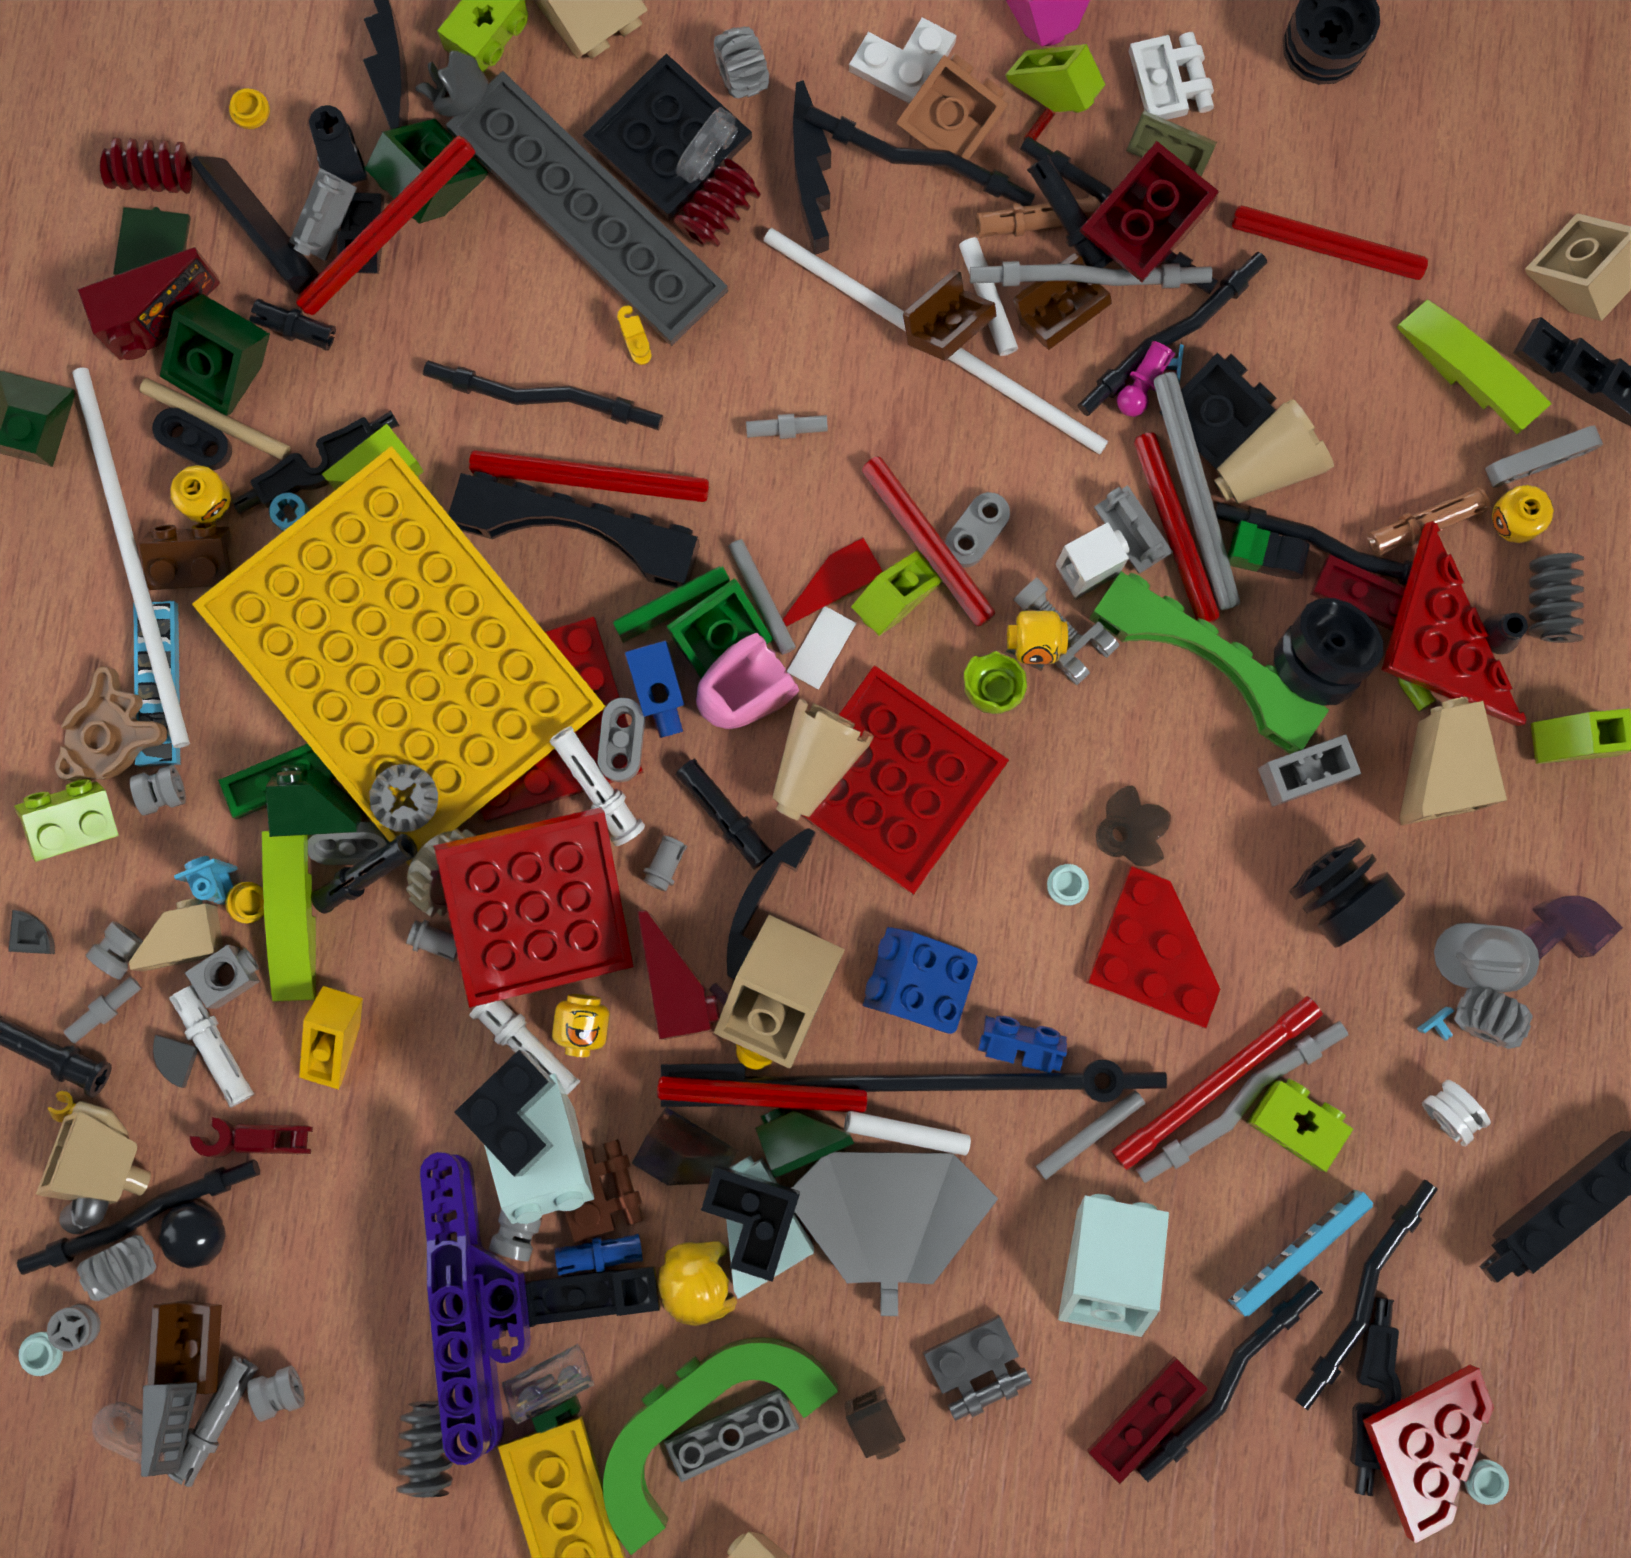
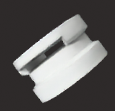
(1456, 1112)

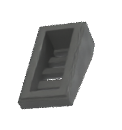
(167, 1414)

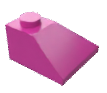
(1048, 20)

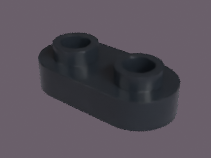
(194, 440)

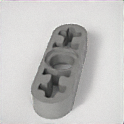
(1544, 456)

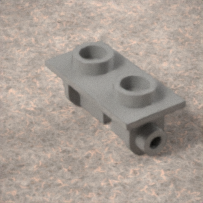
(322, 215)
(1128, 516)

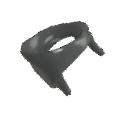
(461, 79)

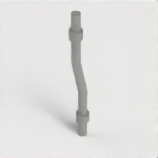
(1013, 273)
(1305, 1050)

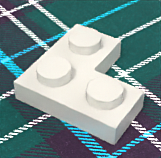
(903, 70)

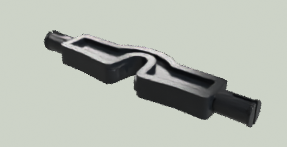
(294, 472)
(1375, 1370)

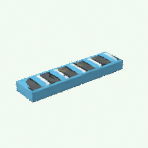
(145, 685)
(1301, 1252)

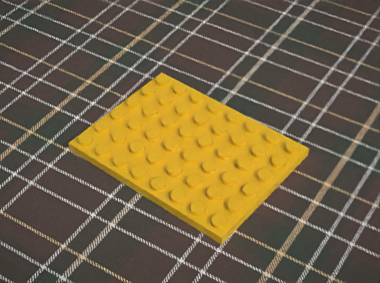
(398, 648)

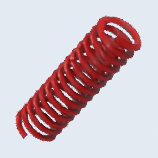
(1042, 126)

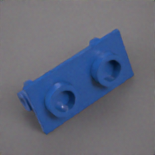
(1042, 1046)

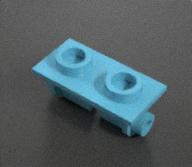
(208, 878)

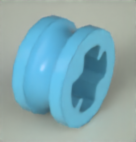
(279, 502)

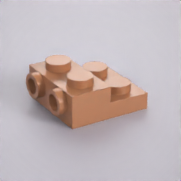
(953, 108)

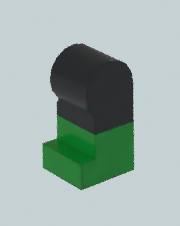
(1267, 552)

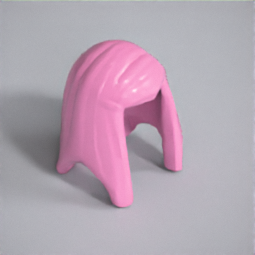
(744, 685)

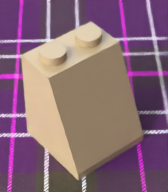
(588, 23)
(1452, 764)
(778, 991)

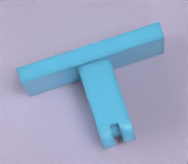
(1176, 363)
(1437, 1022)

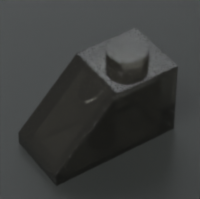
(681, 1151)
(875, 1423)

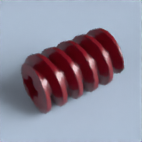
(146, 167)
(717, 204)

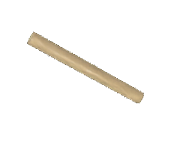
(216, 419)

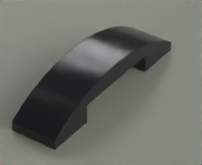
(789, 855)
(585, 1296)

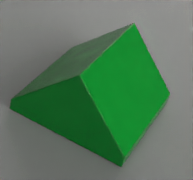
(716, 625)

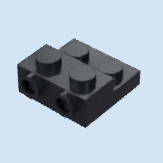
(1224, 407)

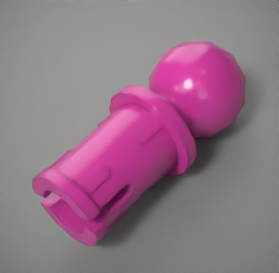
(1134, 398)

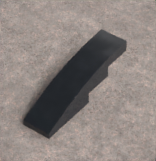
(389, 66)
(811, 158)
(1578, 368)

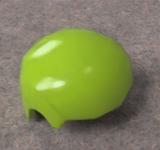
(994, 683)

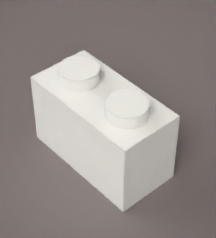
(1093, 559)

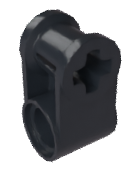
(337, 150)

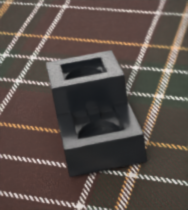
(360, 214)

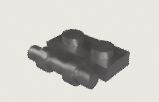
(971, 1355)

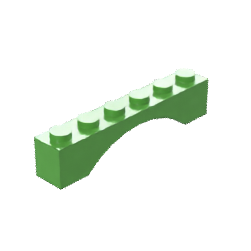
(1138, 614)

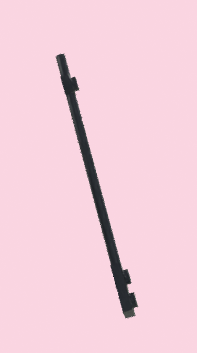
(932, 1082)

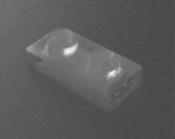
(547, 1384)

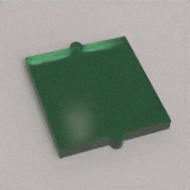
(149, 237)

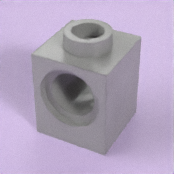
(206, 980)

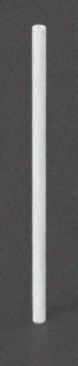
(960, 357)
(131, 558)

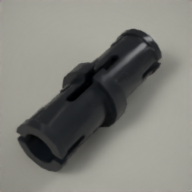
(292, 324)

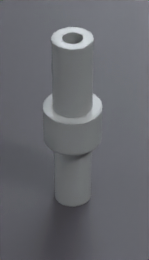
(786, 426)
(102, 1009)

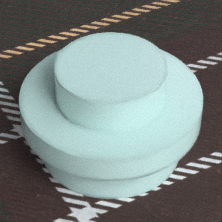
(1067, 884)
(39, 1355)
(1487, 1482)

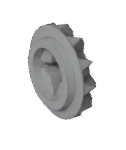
(404, 818)

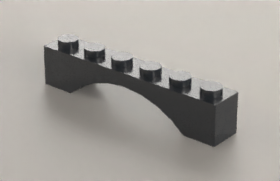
(496, 509)

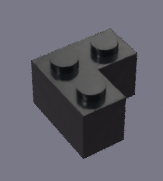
(499, 1110)
(761, 1208)

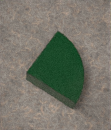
(549, 1418)

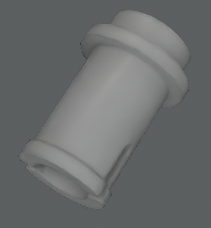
(664, 863)
(432, 940)

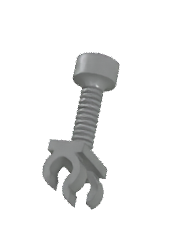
(1034, 598)

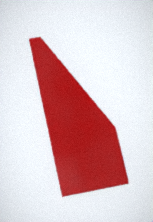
(837, 577)

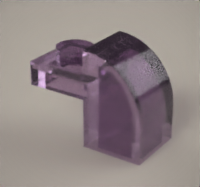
(1575, 921)

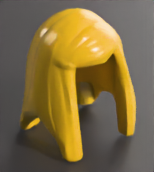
(694, 1283)

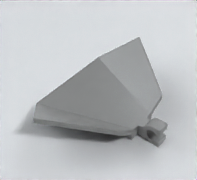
(891, 1215)

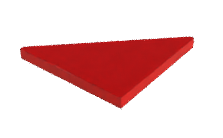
(1442, 638)

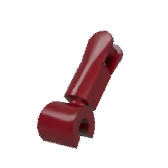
(252, 1139)

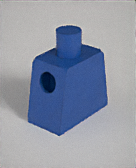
(650, 667)

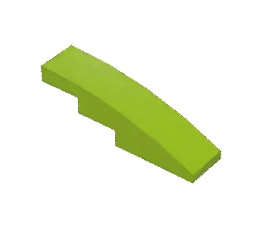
(1474, 364)
(289, 917)

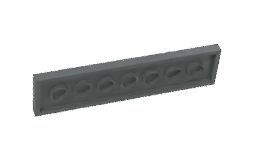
(589, 209)

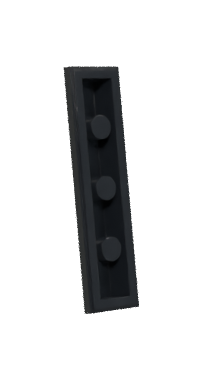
(256, 221)

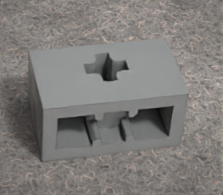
(1309, 770)

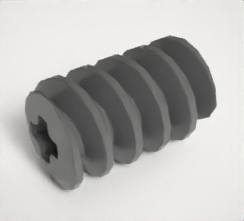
(1554, 598)
(425, 1454)

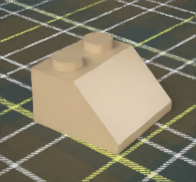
(1586, 266)

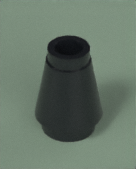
(1505, 631)

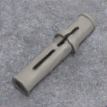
(204, 1436)

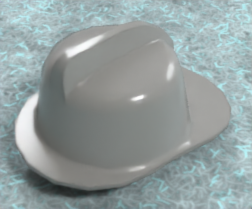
(1486, 957)

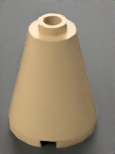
(1274, 456)
(815, 758)

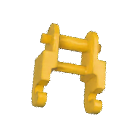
(634, 336)

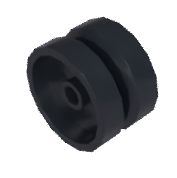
(1328, 651)

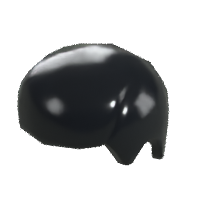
(191, 1234)

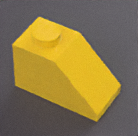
(329, 1036)

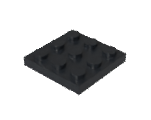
(652, 129)

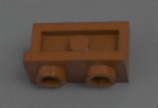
(1059, 307)
(946, 317)
(185, 556)
(185, 1344)

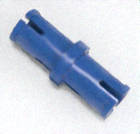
(598, 1254)

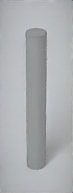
(761, 596)
(1090, 1134)

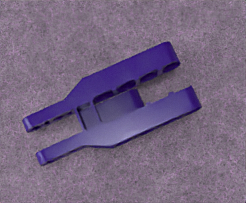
(467, 1271)

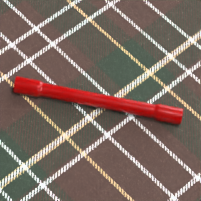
(1286, 1028)

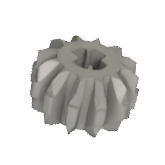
(741, 62)
(1493, 1017)
(116, 1268)

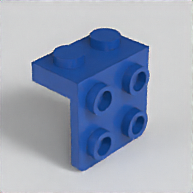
(920, 980)

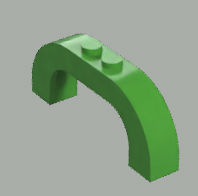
(626, 1497)

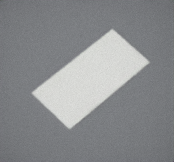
(821, 647)

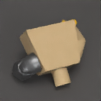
(89, 1164)

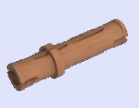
(1025, 218)
(1445, 514)

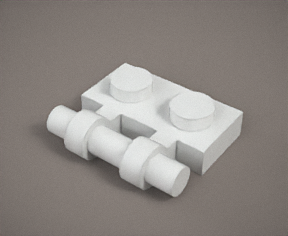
(1159, 77)

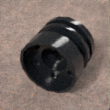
(1346, 22)
(1347, 892)

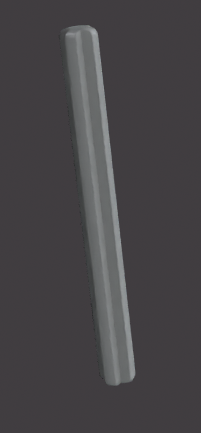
(1196, 491)

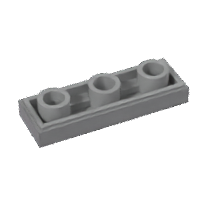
(756, 1422)

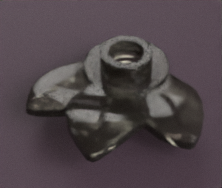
(1138, 825)

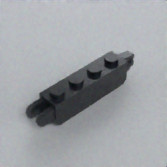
(1563, 1211)

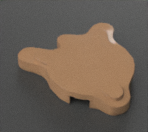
(104, 731)

